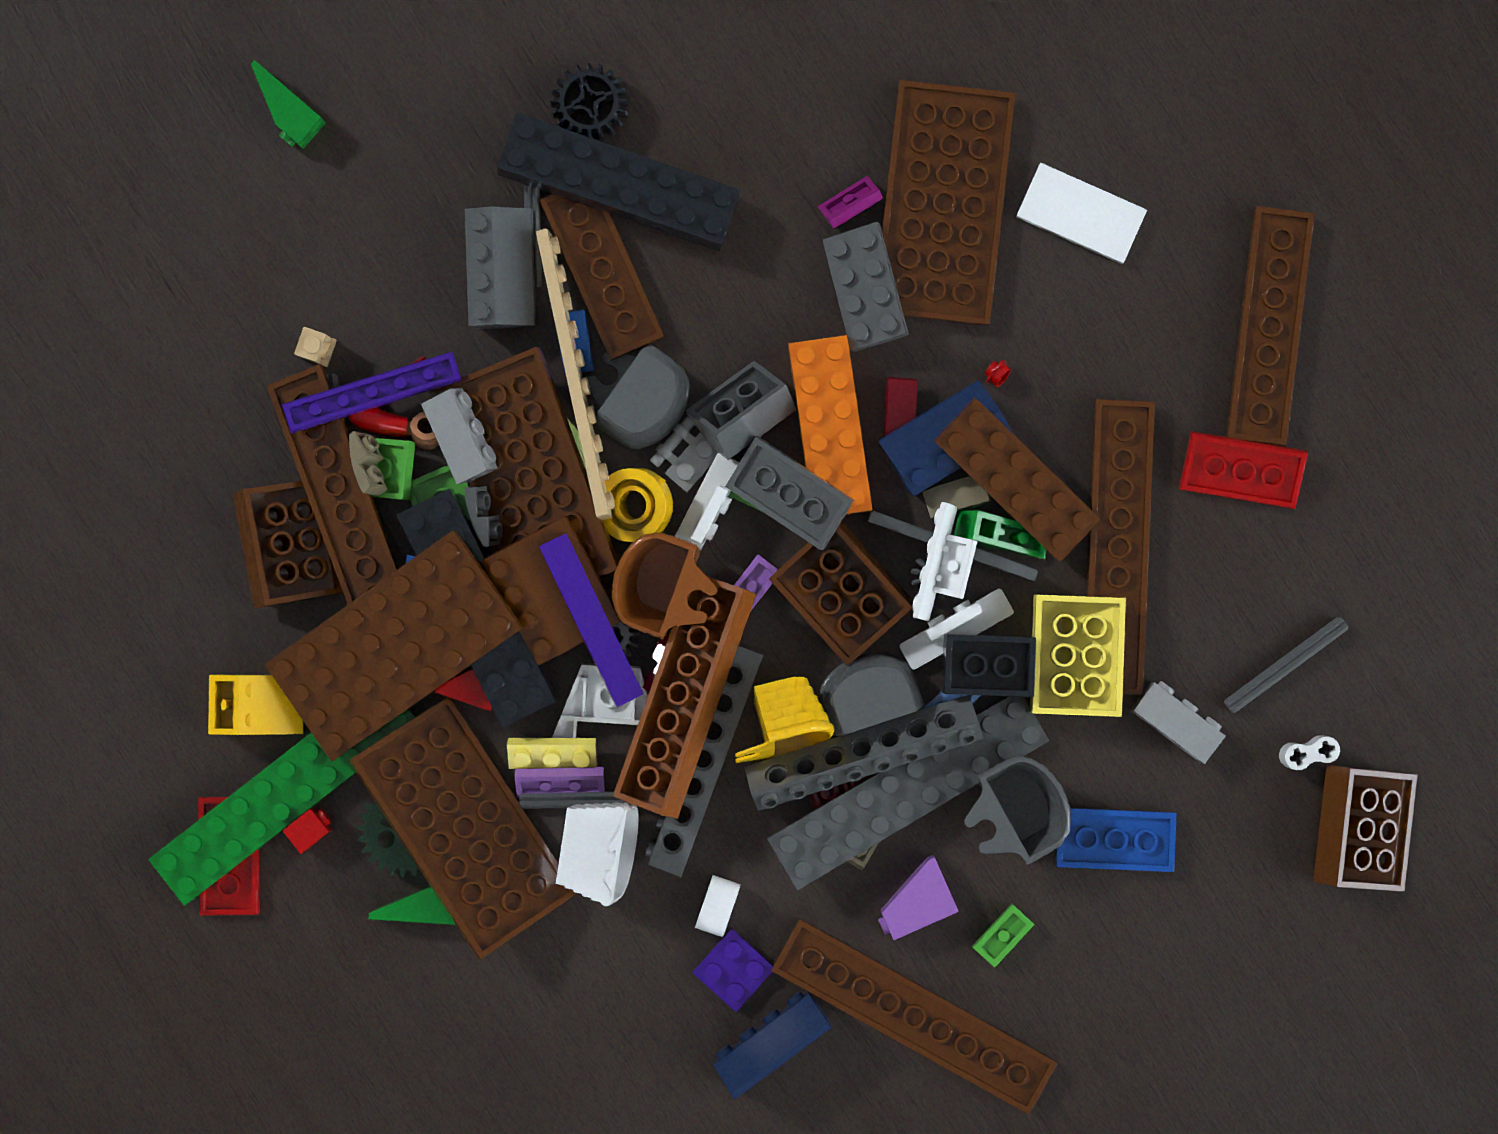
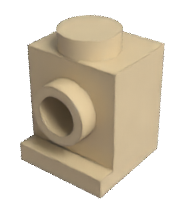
(315, 347)

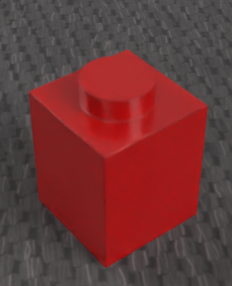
(308, 829)

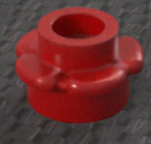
(997, 373)

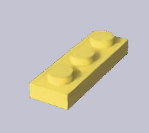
(551, 753)

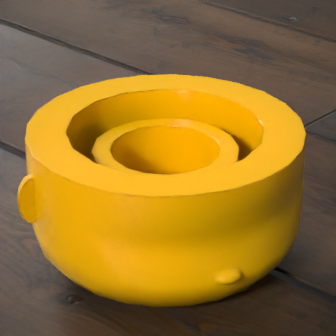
(658, 503)

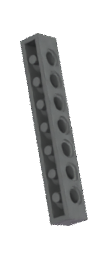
(938, 727)
(675, 859)

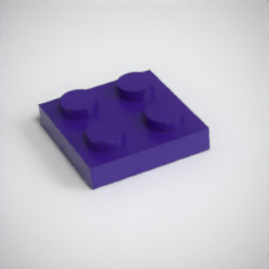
(733, 969)

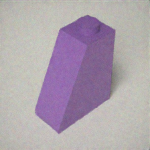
(918, 901)

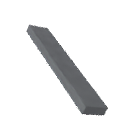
(979, 556)

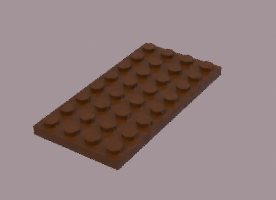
(947, 198)
(536, 455)
(394, 645)
(462, 827)

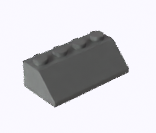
(500, 267)

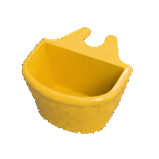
(787, 718)

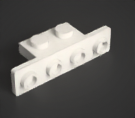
(708, 503)
(946, 564)
(967, 620)

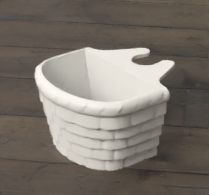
(598, 850)

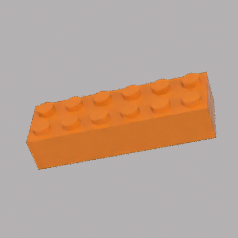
(830, 416)

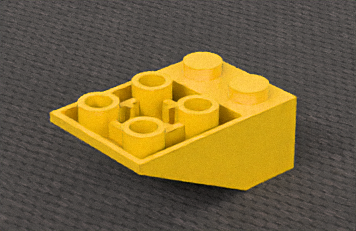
(250, 706)

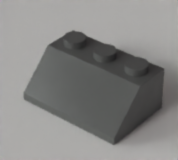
(741, 409)

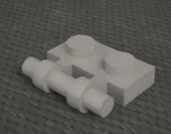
(692, 462)

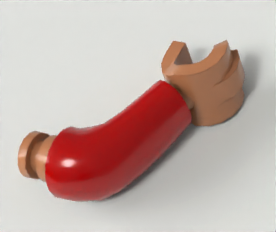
(391, 424)

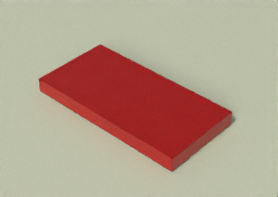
(1243, 470)
(237, 890)

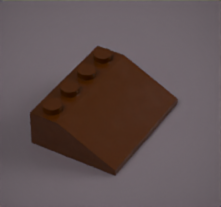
(283, 546)
(843, 593)
(533, 594)
(1365, 828)

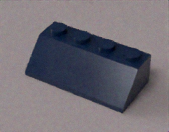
(912, 449)
(771, 1043)

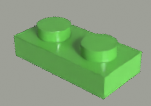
(1003, 935)

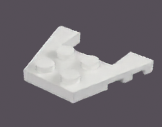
(592, 703)

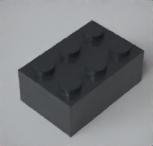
(989, 665)

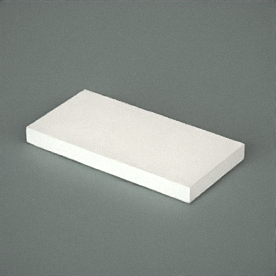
(1081, 213)

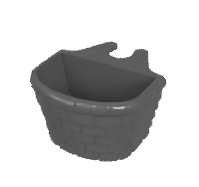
(643, 400)
(869, 692)
(1025, 808)

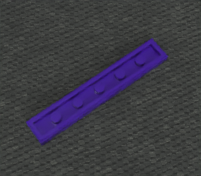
(371, 392)
(590, 620)

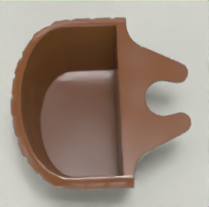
(655, 584)

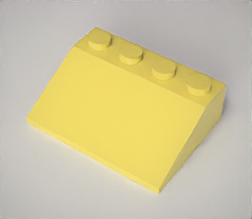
(1078, 655)

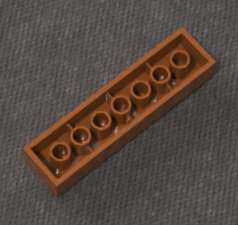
(683, 701)

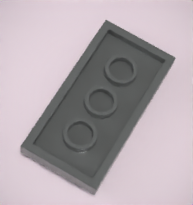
(865, 287)
(789, 493)

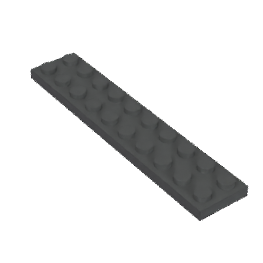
(902, 795)

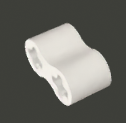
(1309, 752)
(717, 906)

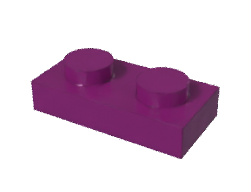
(850, 202)

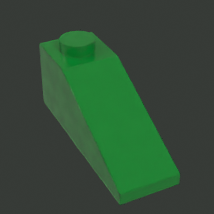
(289, 113)
(997, 533)
(417, 907)

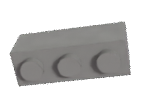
(460, 435)
(1178, 721)

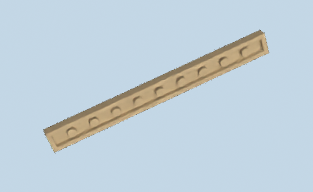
(578, 386)

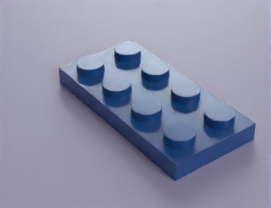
(1119, 840)

